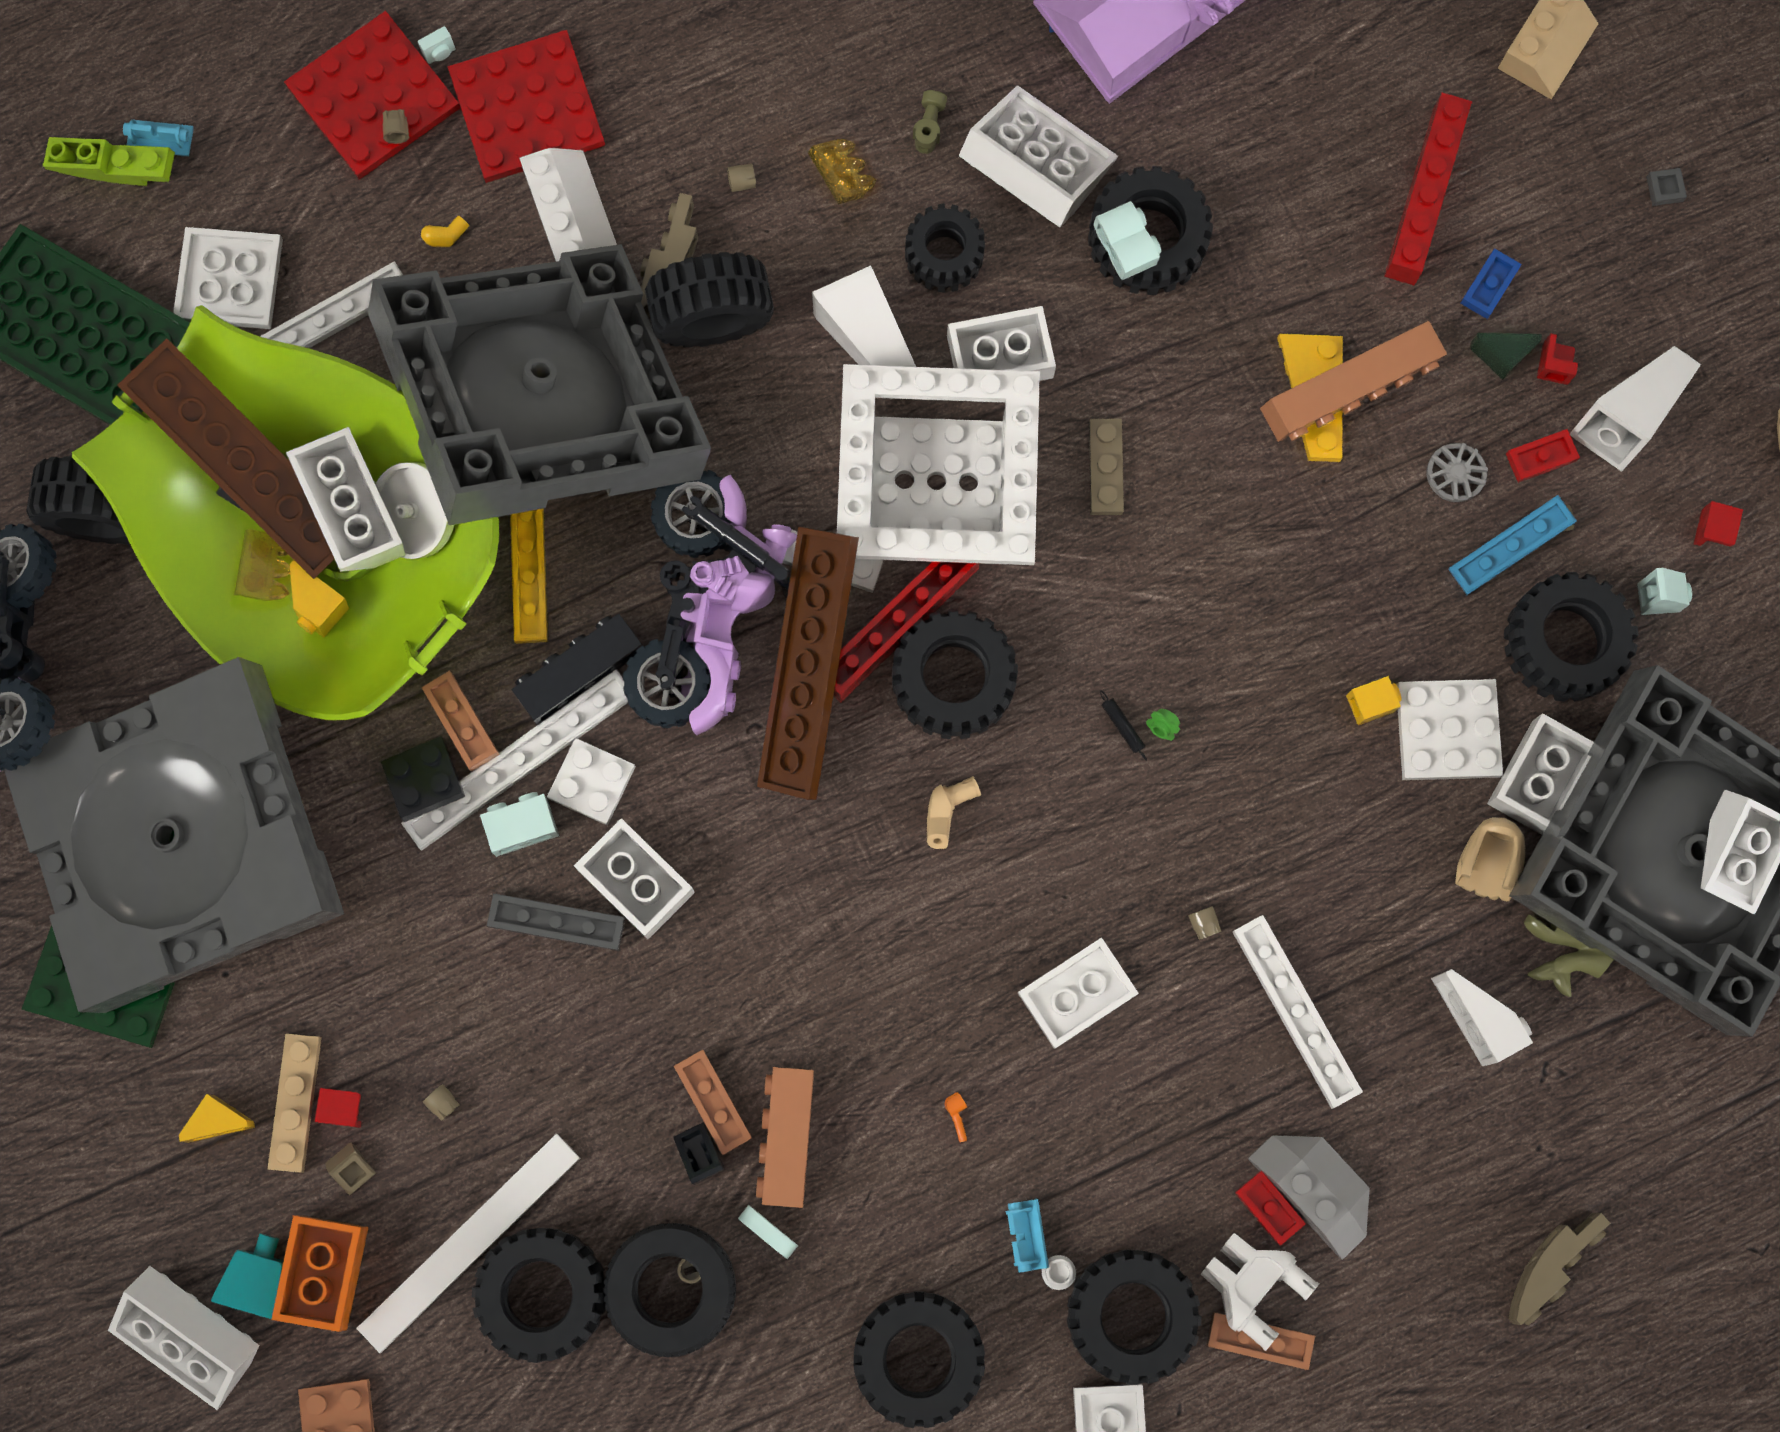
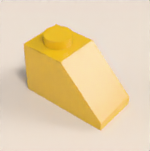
(315, 602)

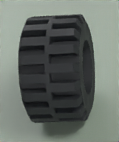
(949, 224)

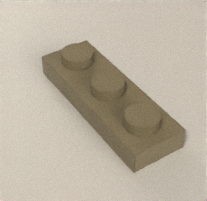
(1106, 467)

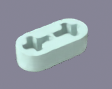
(767, 1232)

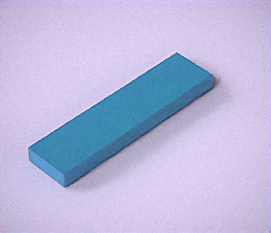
(1512, 545)

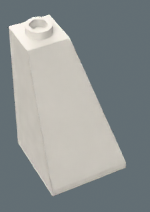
(861, 320)
(1633, 410)

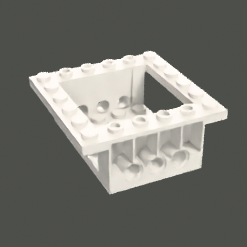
(945, 524)

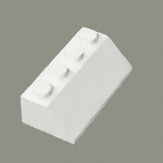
(567, 200)
(346, 502)
(182, 1337)

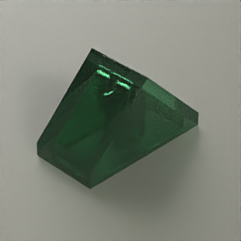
(1504, 350)

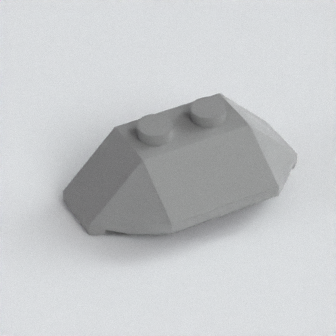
(1317, 1187)

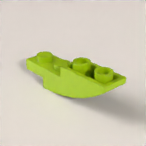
(108, 163)

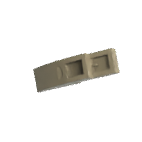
(675, 244)
(1544, 1275)

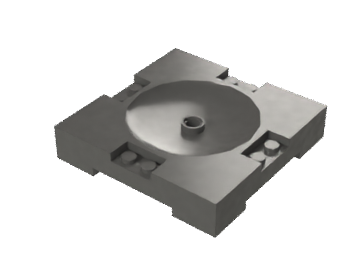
(536, 384)
(102, 820)
(1622, 864)

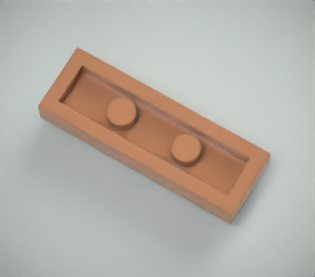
(460, 721)
(713, 1102)
(1288, 1348)

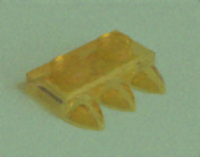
(841, 171)
(260, 566)

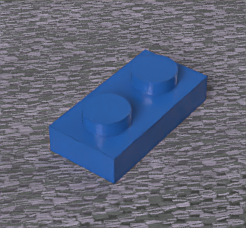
(1490, 283)

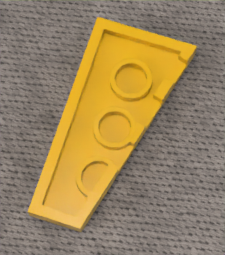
(1305, 359)

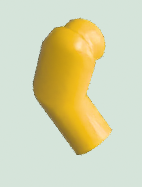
(444, 236)

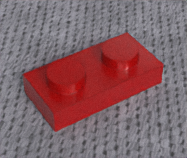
(1542, 455)
(1270, 1208)

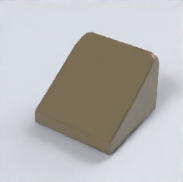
(349, 1168)

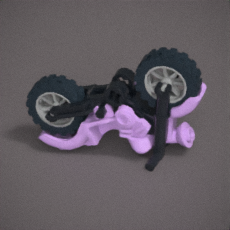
(18, 590)
(705, 603)

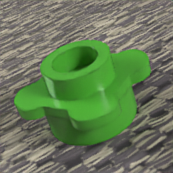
(1164, 724)

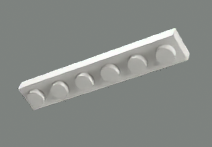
(1297, 1012)

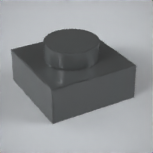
(1666, 186)

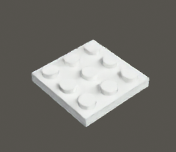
(229, 275)
(1449, 730)

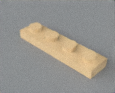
(294, 1103)

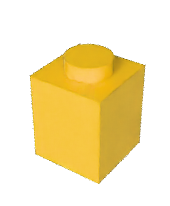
(1374, 700)

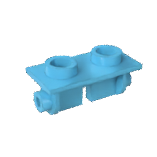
(159, 134)
(1030, 1245)

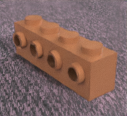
(787, 1137)

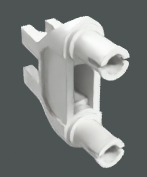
(1246, 1289)

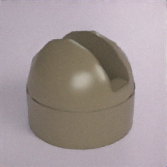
(691, 1278)

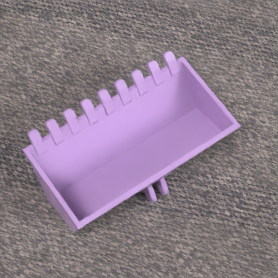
(1128, 39)

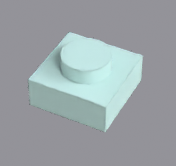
(436, 45)

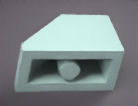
(1664, 592)

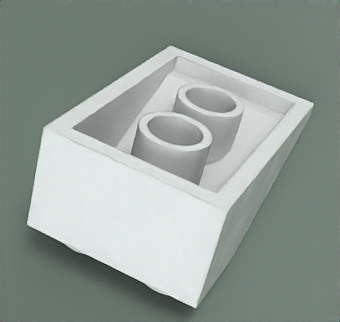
(1741, 851)
(1485, 1022)

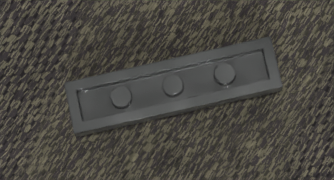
(555, 922)

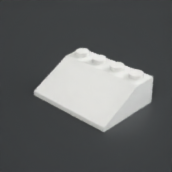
(1037, 155)

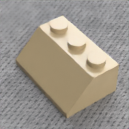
(1549, 44)

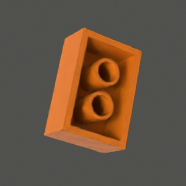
(319, 1273)

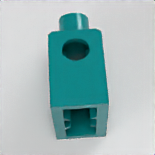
(252, 1279)

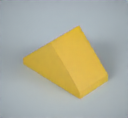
(214, 1119)

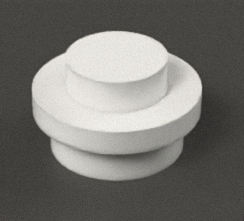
(1060, 1272)

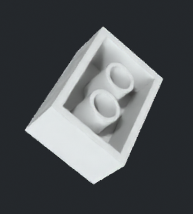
(1003, 342)
(1541, 773)
(634, 878)

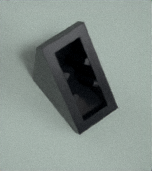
(698, 1154)

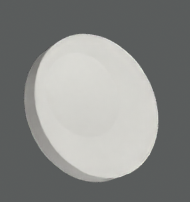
(414, 509)

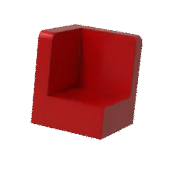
(1556, 362)
(1718, 524)
(338, 1108)

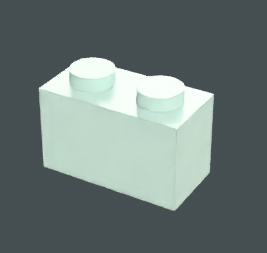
(519, 824)

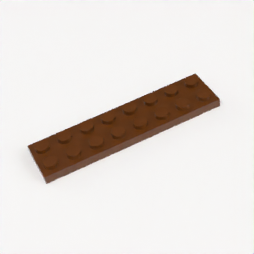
(229, 451)
(807, 662)

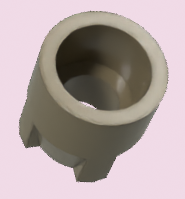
(395, 126)
(741, 177)
(1205, 922)
(441, 1102)

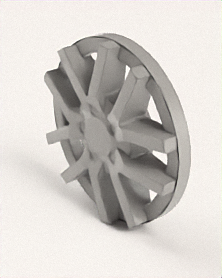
(1457, 472)

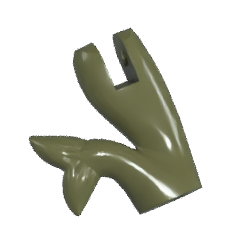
(1584, 960)

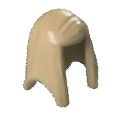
(1492, 859)

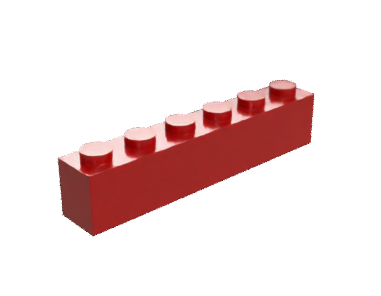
(1428, 189)
(884, 632)

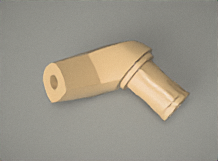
(941, 809)

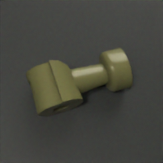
(927, 131)

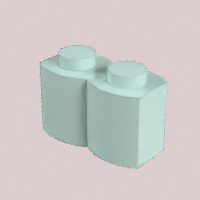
(1127, 240)

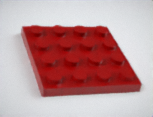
(362, 79)
(525, 103)

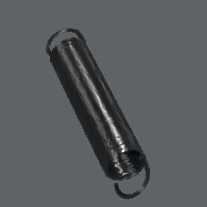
(1123, 725)

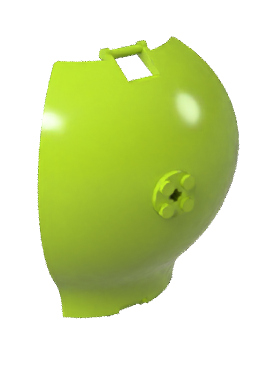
(195, 538)

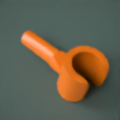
(954, 1105)

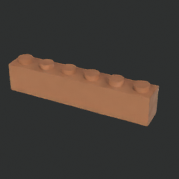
(1354, 381)

